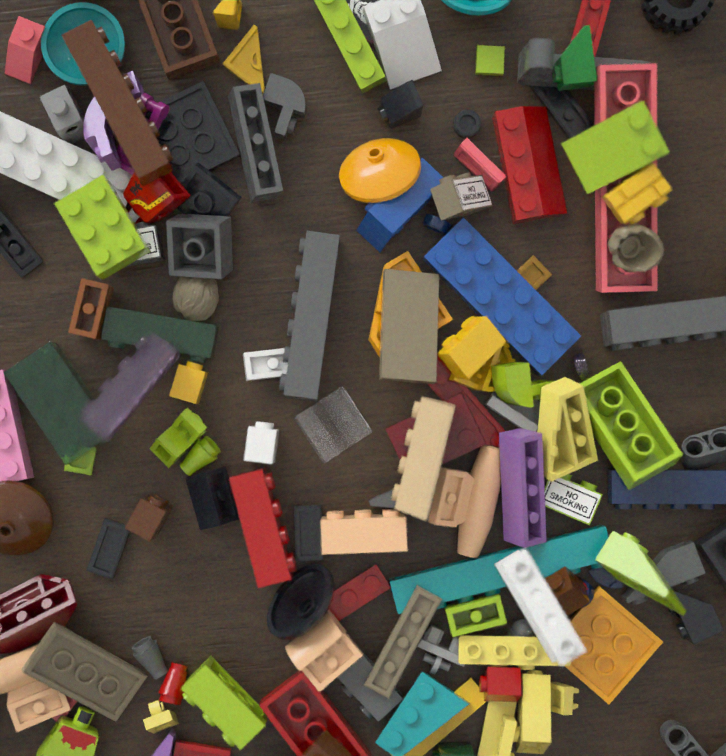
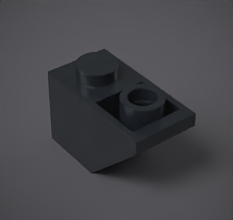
(698, 621)

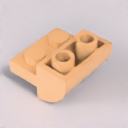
(323, 651)

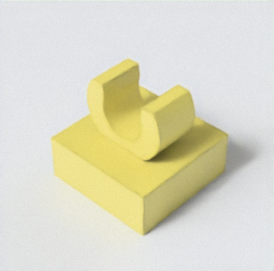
(562, 698)
(160, 718)

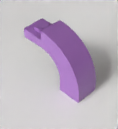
(99, 132)

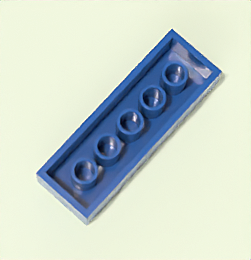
(503, 295)

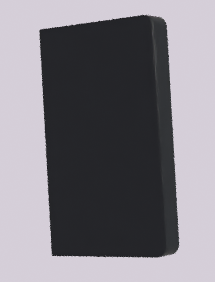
(212, 498)

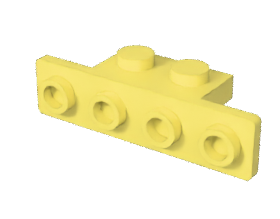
(503, 651)
(499, 729)

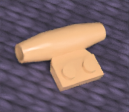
(469, 500)
(28, 698)

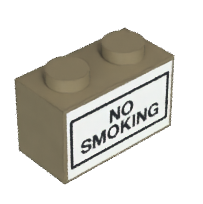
(460, 196)

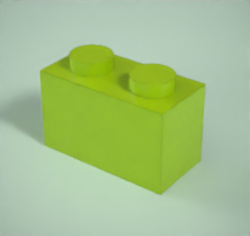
(475, 615)

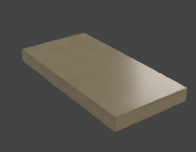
(409, 326)
(84, 672)

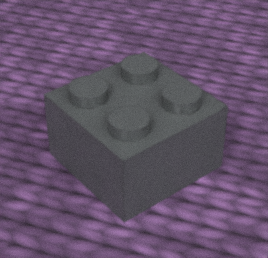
(199, 246)

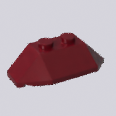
(32, 609)

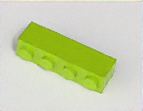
(351, 43)

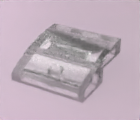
(333, 424)

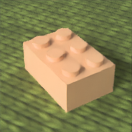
(363, 532)

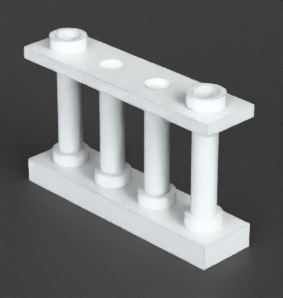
(539, 607)

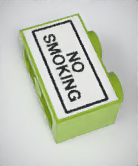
(571, 498)

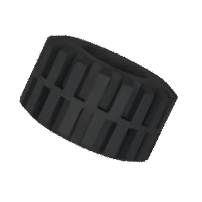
(674, 18)

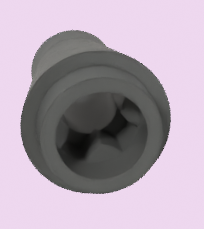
(149, 656)

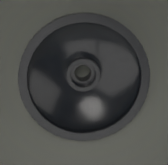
(300, 602)

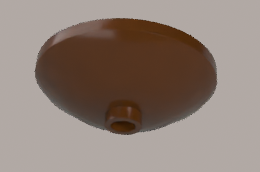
(26, 515)

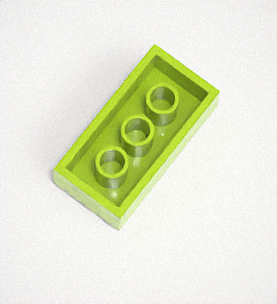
(628, 427)

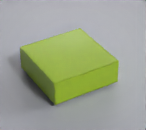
(490, 60)
(84, 464)

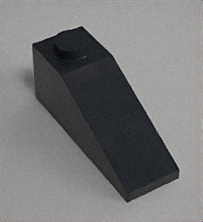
(16, 247)

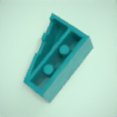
(419, 715)

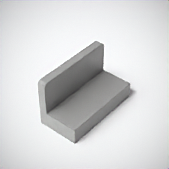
(520, 416)

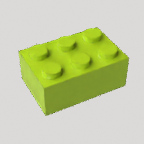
(102, 227)
(224, 703)

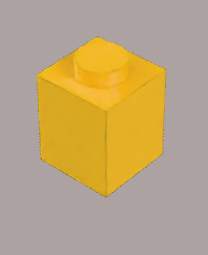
(189, 382)

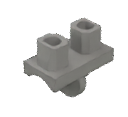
(431, 643)

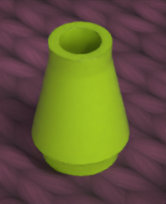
(200, 455)

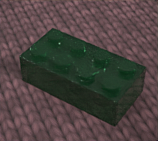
(55, 399)

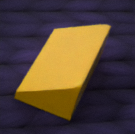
(228, 14)

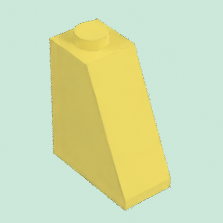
(534, 713)

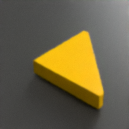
(246, 59)

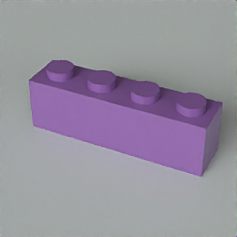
(522, 487)

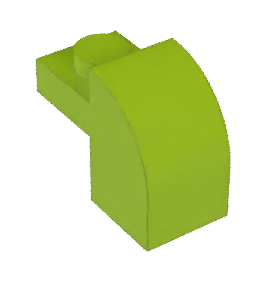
(514, 384)
(178, 438)

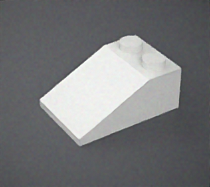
(402, 40)

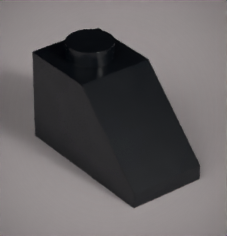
(401, 105)

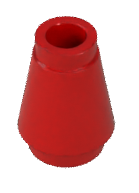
(172, 684)

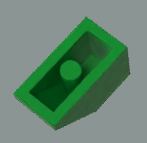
(576, 64)

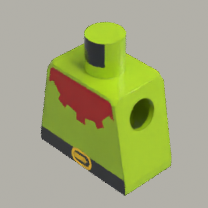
(71, 736)

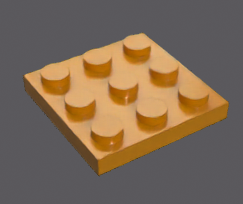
(613, 645)

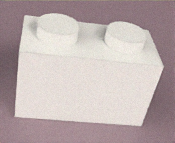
(261, 443)

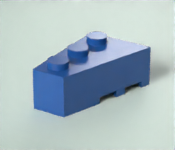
(389, 217)

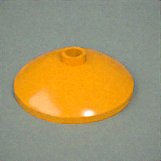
(380, 170)

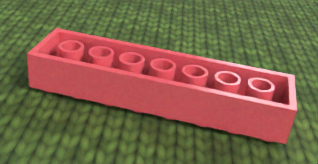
(614, 91)

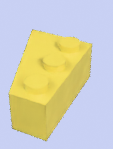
(565, 429)

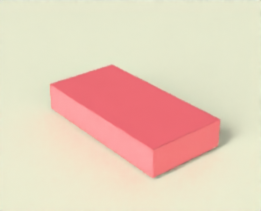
(479, 164)

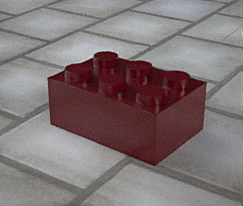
(462, 436)

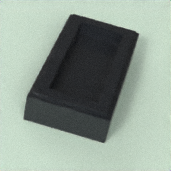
(308, 532)
(108, 548)

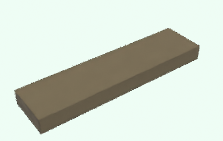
(402, 641)

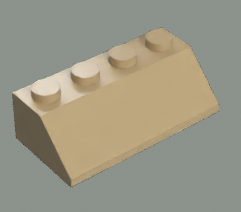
(424, 456)

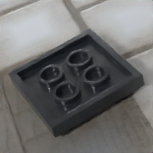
(195, 132)

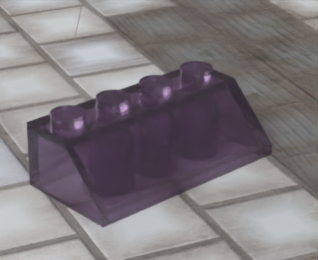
(130, 386)

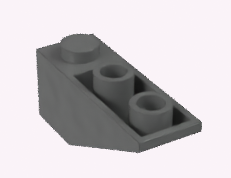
(677, 565)

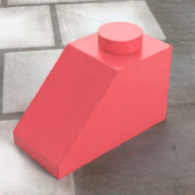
(24, 50)

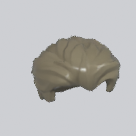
(635, 248)
(195, 297)

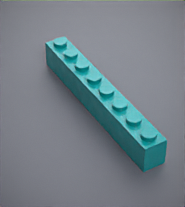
(478, 575)

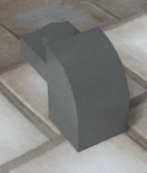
(288, 97)

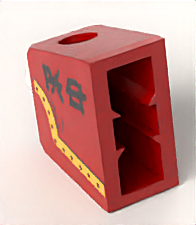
(155, 199)

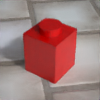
(501, 684)

